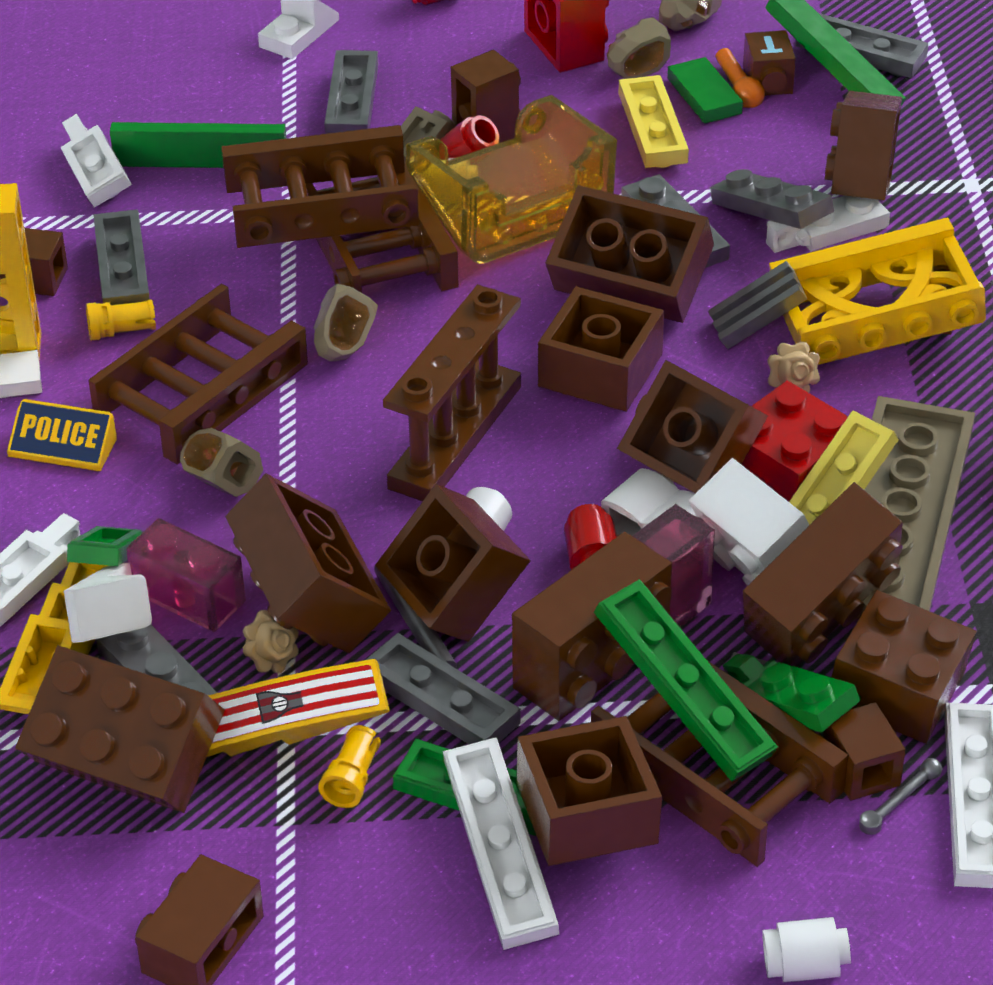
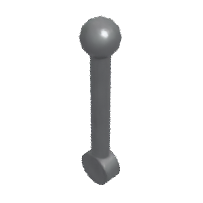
(871, 821)

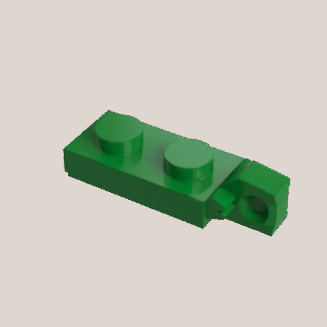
(800, 693)

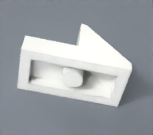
(297, 27)
(107, 604)

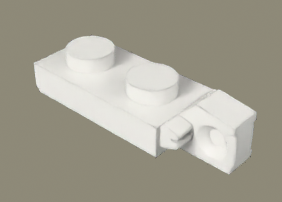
(93, 162)
(849, 220)
(33, 562)

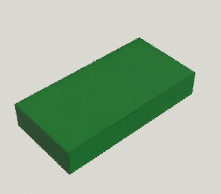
(705, 90)
(102, 546)

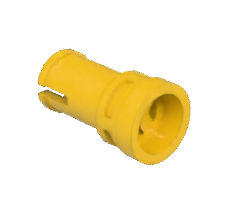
(107, 319)
(347, 774)

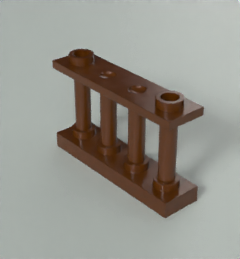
(314, 160)
(436, 250)
(453, 393)
(210, 405)
(801, 754)

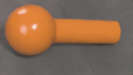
(746, 87)

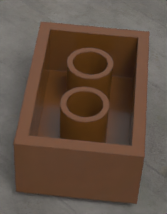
(631, 251)
(306, 565)
(823, 577)
(559, 642)
(120, 728)

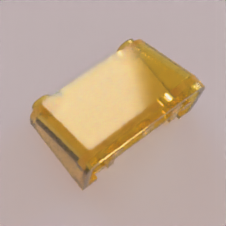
(517, 188)

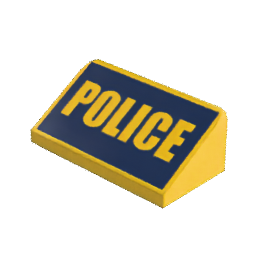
(62, 435)

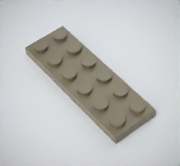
(920, 488)

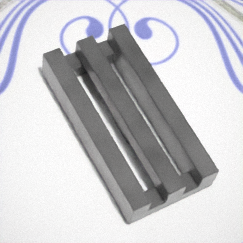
(757, 304)

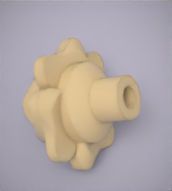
(795, 365)
(269, 643)

